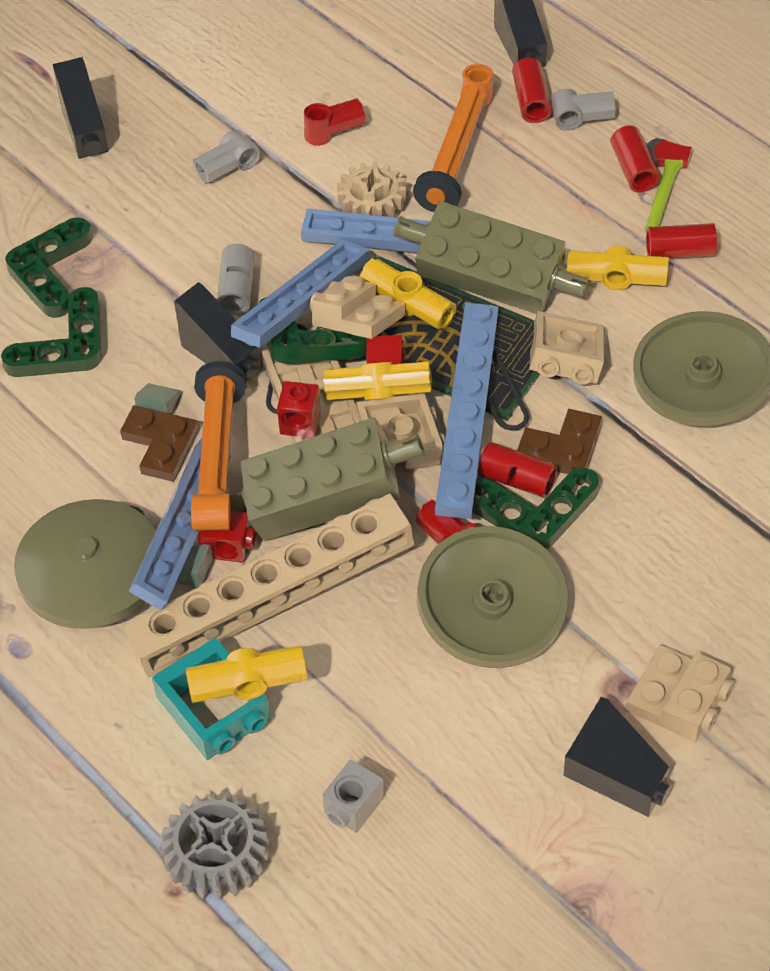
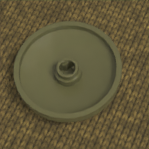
(703, 368)
(82, 561)
(492, 597)

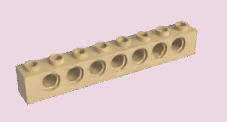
(260, 600)

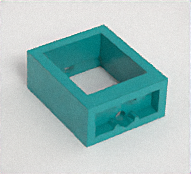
(220, 737)

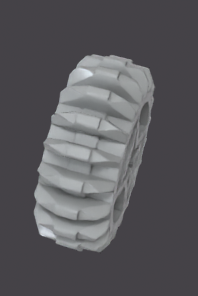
(208, 864)

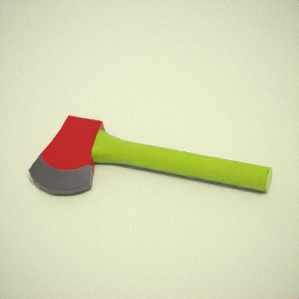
(673, 158)

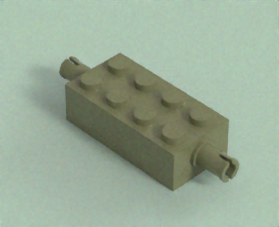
(490, 257)
(321, 478)

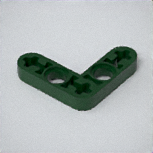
(76, 236)
(314, 345)
(70, 349)
(532, 517)

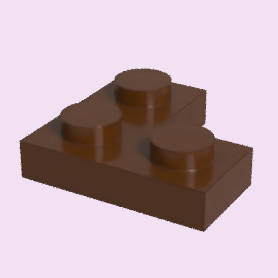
(167, 438)
(568, 449)

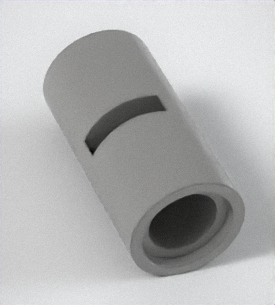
(236, 278)

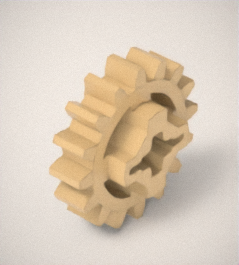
(371, 190)

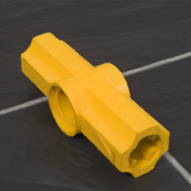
(618, 267)
(408, 288)
(377, 380)
(246, 673)

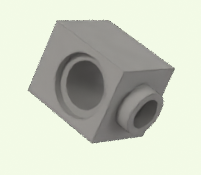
(353, 781)

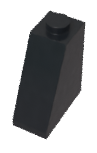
(520, 30)
(80, 108)
(206, 331)
(617, 761)

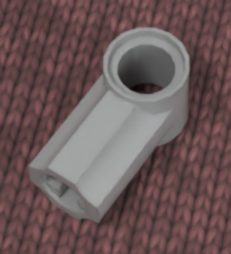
(572, 109)
(233, 152)

